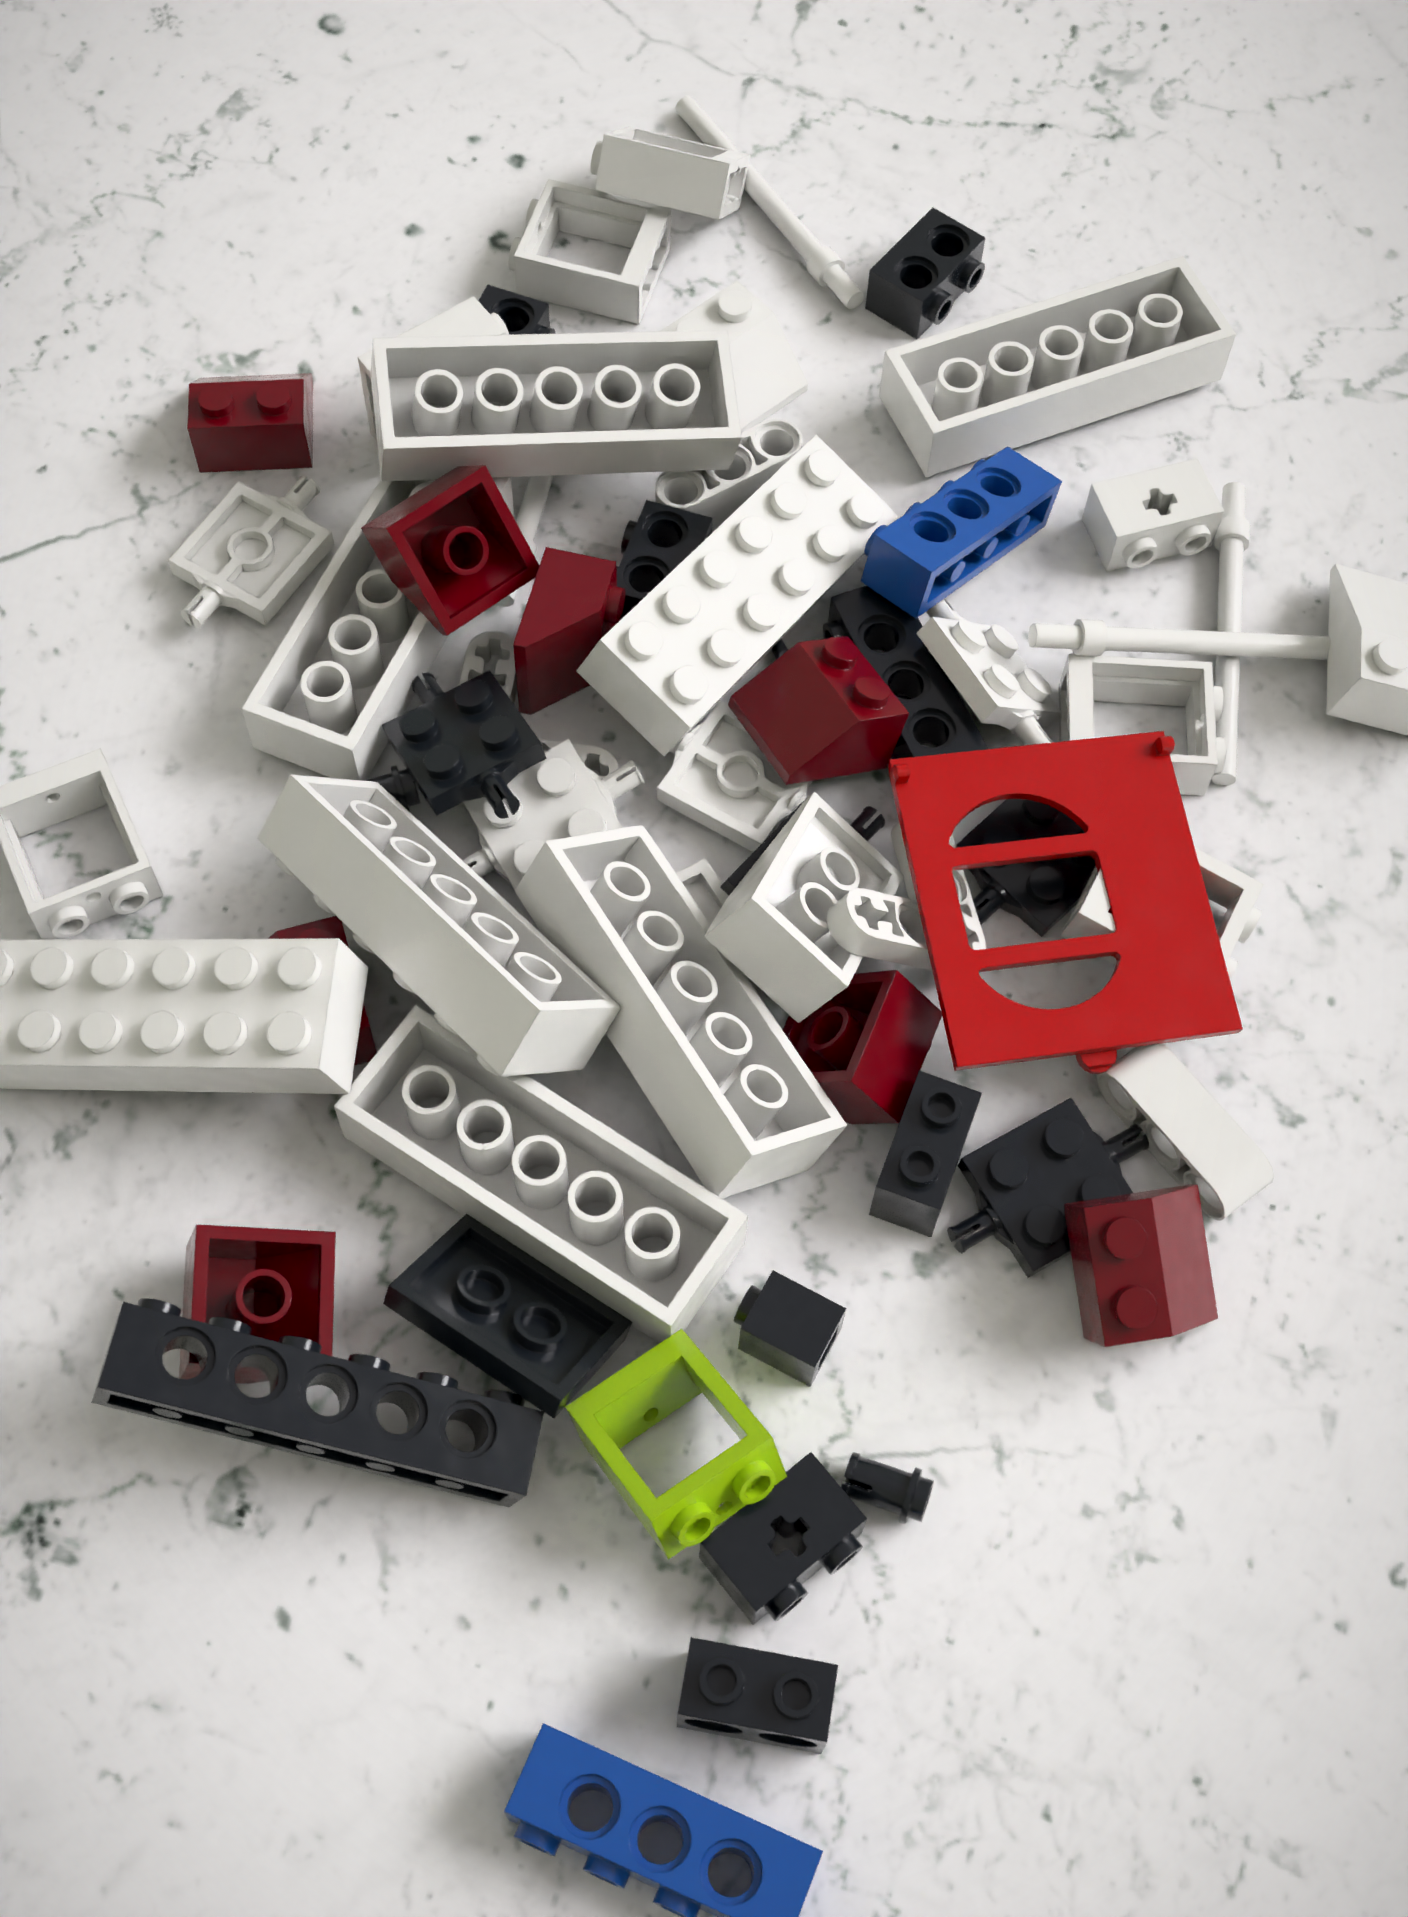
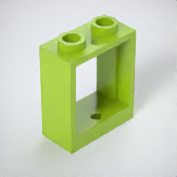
(645, 1395)

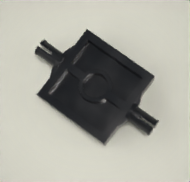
(464, 743)
(1034, 890)
(1032, 1174)

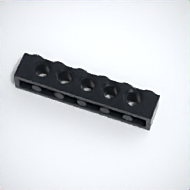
(283, 1420)

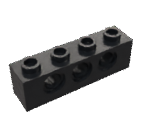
(908, 670)

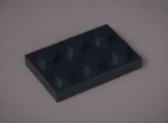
(508, 1314)

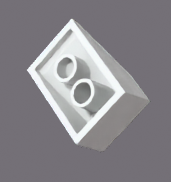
(1368, 649)
(778, 912)

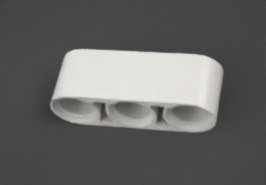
(722, 492)
(1186, 1128)

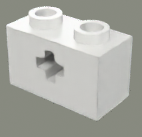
(1152, 515)

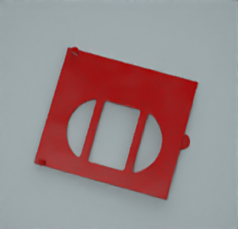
(1165, 941)

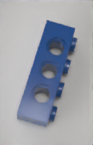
(959, 531)
(566, 1766)

